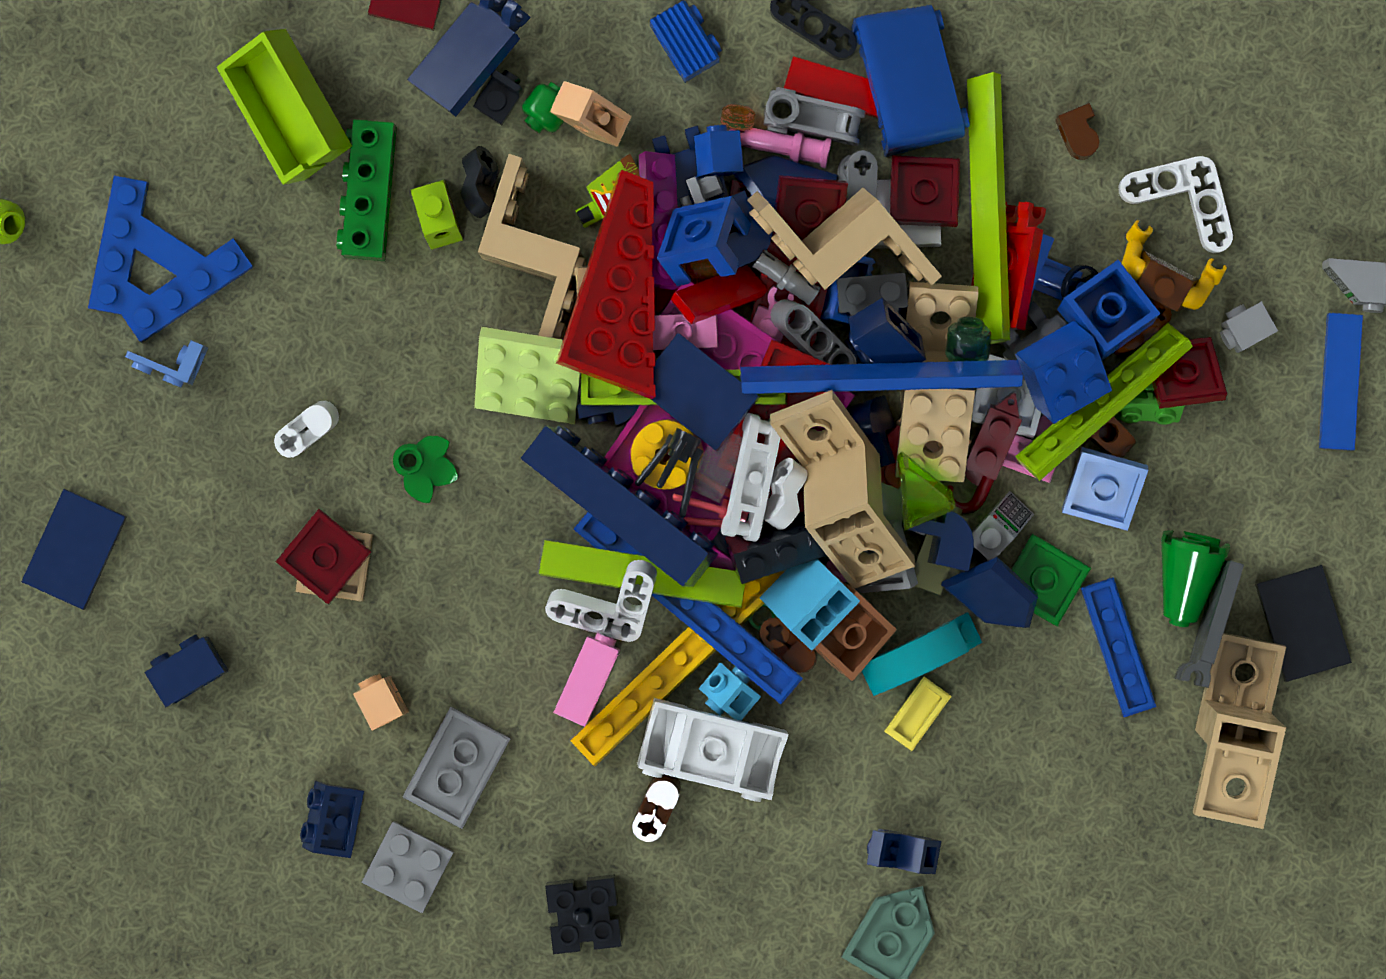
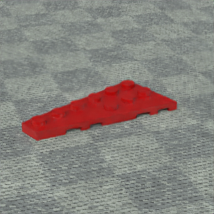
(616, 301)

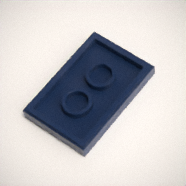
(699, 392)
(74, 549)

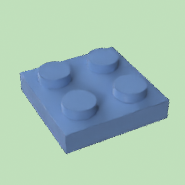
(1105, 488)

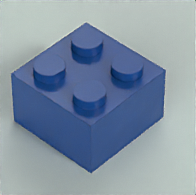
(1110, 308)
(1063, 372)

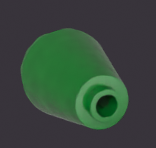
(1189, 574)

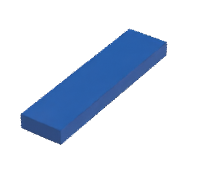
(1340, 381)
(1118, 647)

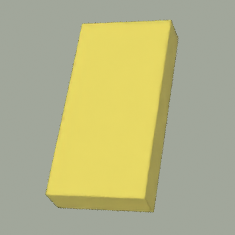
(917, 713)

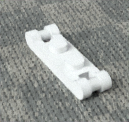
(751, 479)

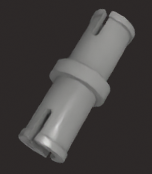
(786, 277)

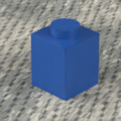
(718, 152)

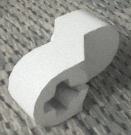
(294, 439)
(785, 484)

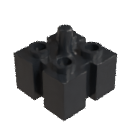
(583, 914)

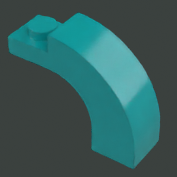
(921, 654)

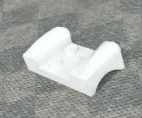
(711, 750)

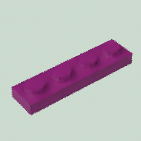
(661, 170)

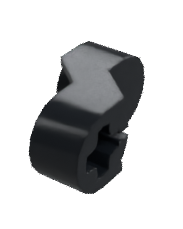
(479, 182)

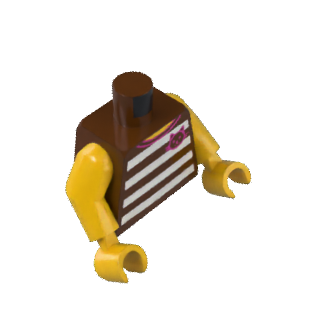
(1163, 280)

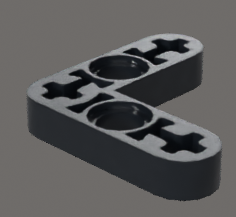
(829, 48)

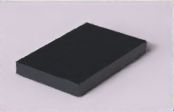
(1305, 621)

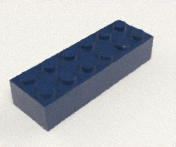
(620, 506)

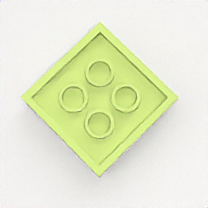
(522, 378)

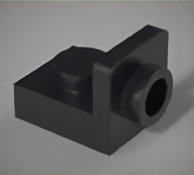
(499, 96)

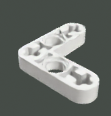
(1184, 183)
(622, 612)

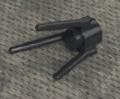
(680, 447)

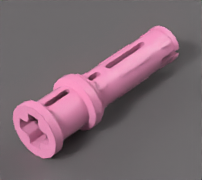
(795, 146)

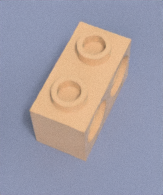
(380, 701)

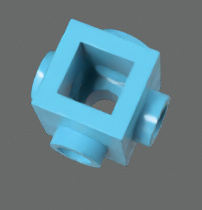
(723, 694)

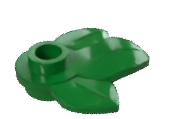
(429, 469)

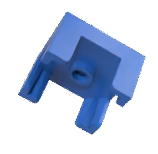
(702, 233)

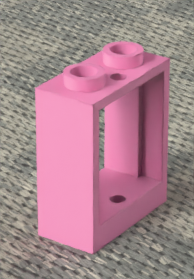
(587, 679)

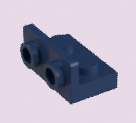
(331, 819)

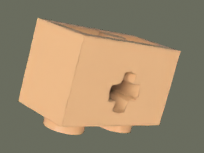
(590, 113)

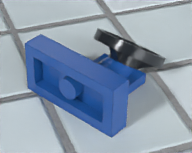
(1055, 278)

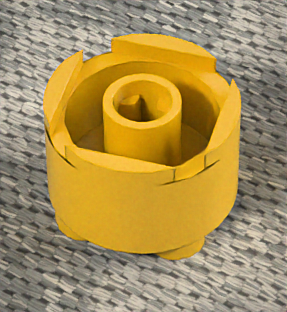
(647, 445)

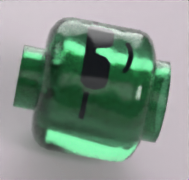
(968, 340)

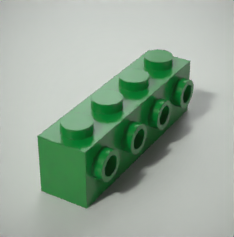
(368, 190)

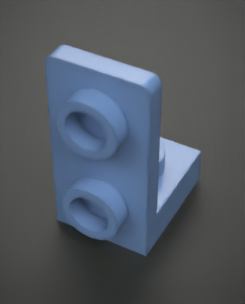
(189, 359)

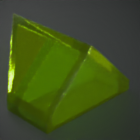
(920, 493)

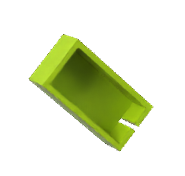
(284, 106)

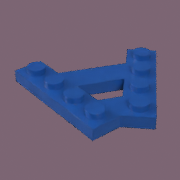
(196, 275)

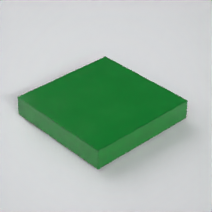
(1051, 575)

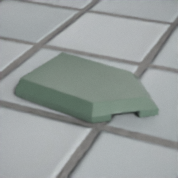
(892, 935)

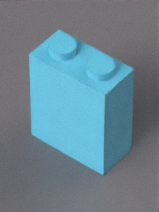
(809, 601)

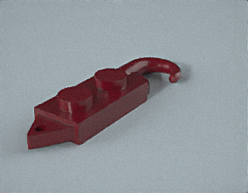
(990, 450)

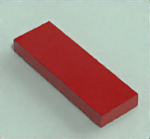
(830, 85)
(718, 294)

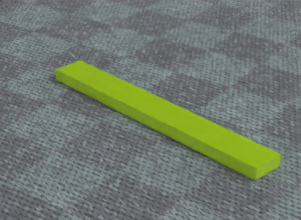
(988, 203)

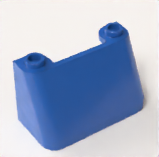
(910, 78)

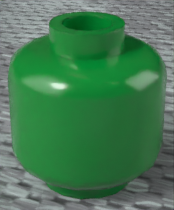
(538, 108)

